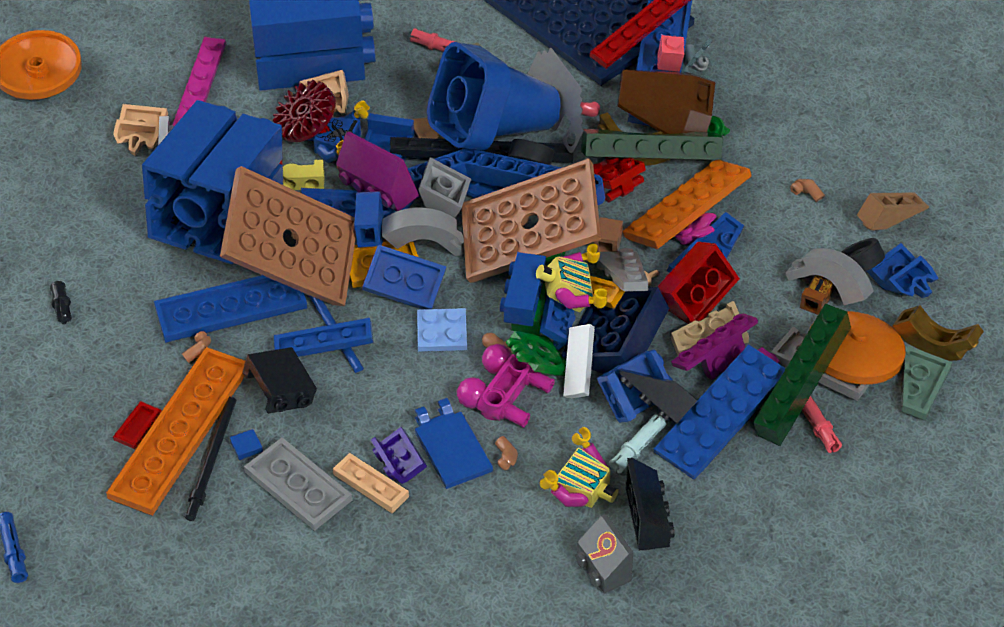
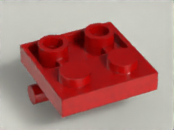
(618, 175)

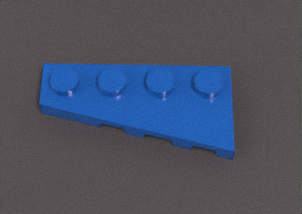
(725, 236)

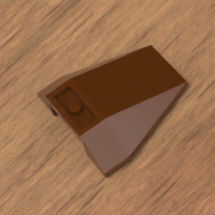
(668, 100)

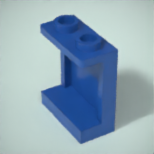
(383, 127)
(626, 401)

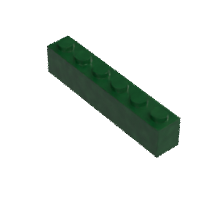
(802, 374)

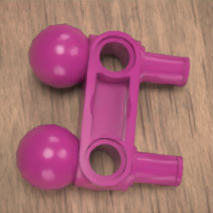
(511, 377)

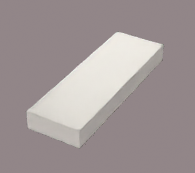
(579, 361)

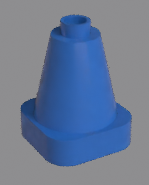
(485, 99)

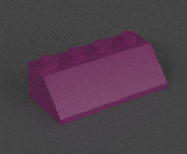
(375, 170)

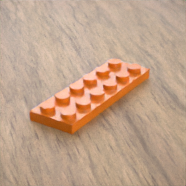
(686, 203)

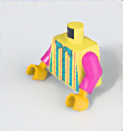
(569, 280)
(582, 477)

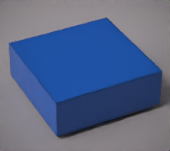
(246, 444)

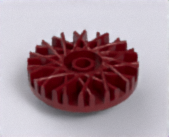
(306, 111)

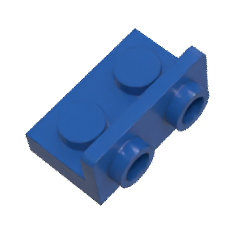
(556, 322)

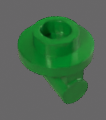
(717, 125)

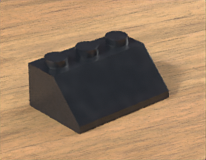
(647, 506)

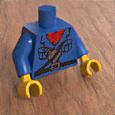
(330, 139)

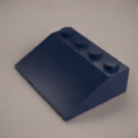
(625, 329)

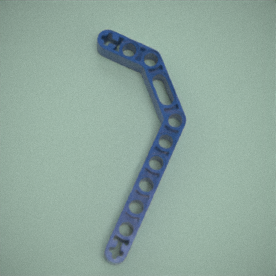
(491, 170)

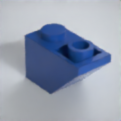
(368, 219)

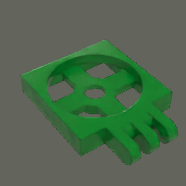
(527, 350)

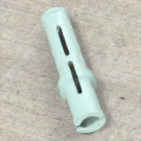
(637, 443)

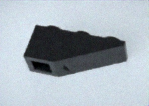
(664, 393)

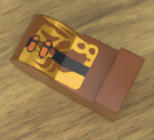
(818, 292)

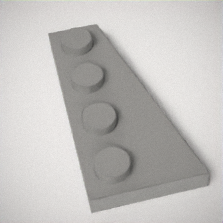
(624, 269)
(787, 348)

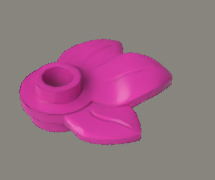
(697, 229)

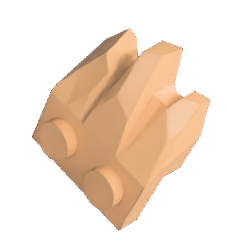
(337, 84)
(138, 126)

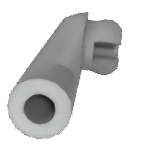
(700, 64)

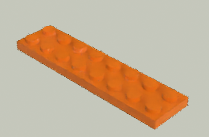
(177, 432)

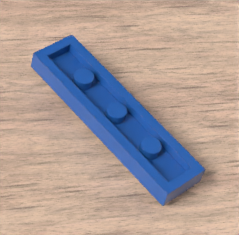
(327, 337)

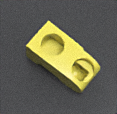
(304, 175)

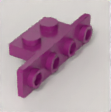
(717, 349)

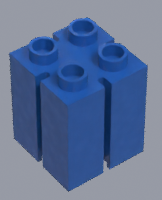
(310, 40)
(195, 174)

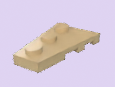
(691, 333)

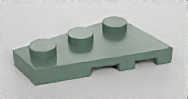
(922, 381)

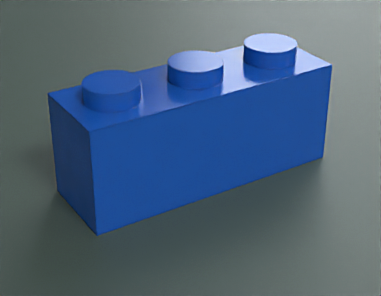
(522, 289)

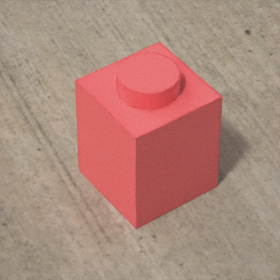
(670, 53)

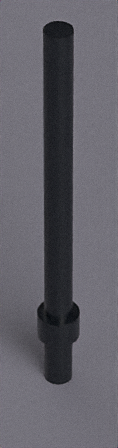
(198, 494)

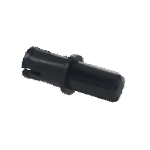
(60, 302)

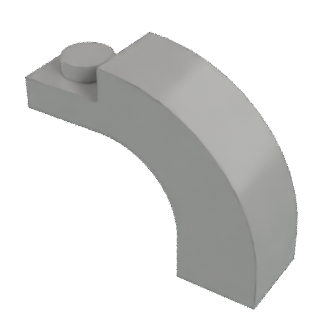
(423, 223)
(838, 268)

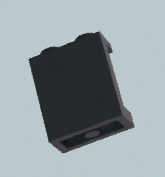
(281, 379)

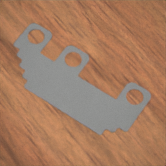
(551, 70)

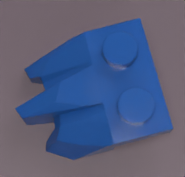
(904, 273)

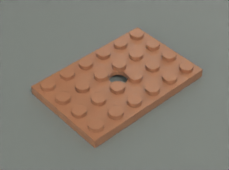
(565, 212)
(323, 236)

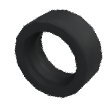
(531, 151)
(866, 253)

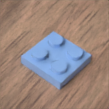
(442, 329)

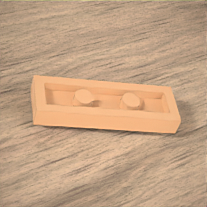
(370, 483)

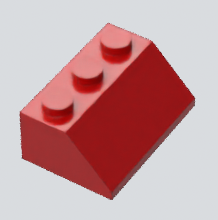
(698, 282)

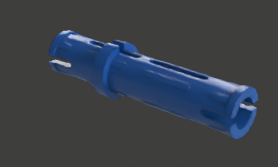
(14, 555)

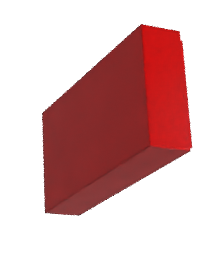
(137, 425)

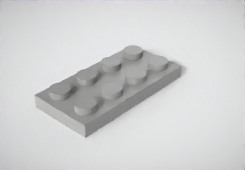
(298, 483)

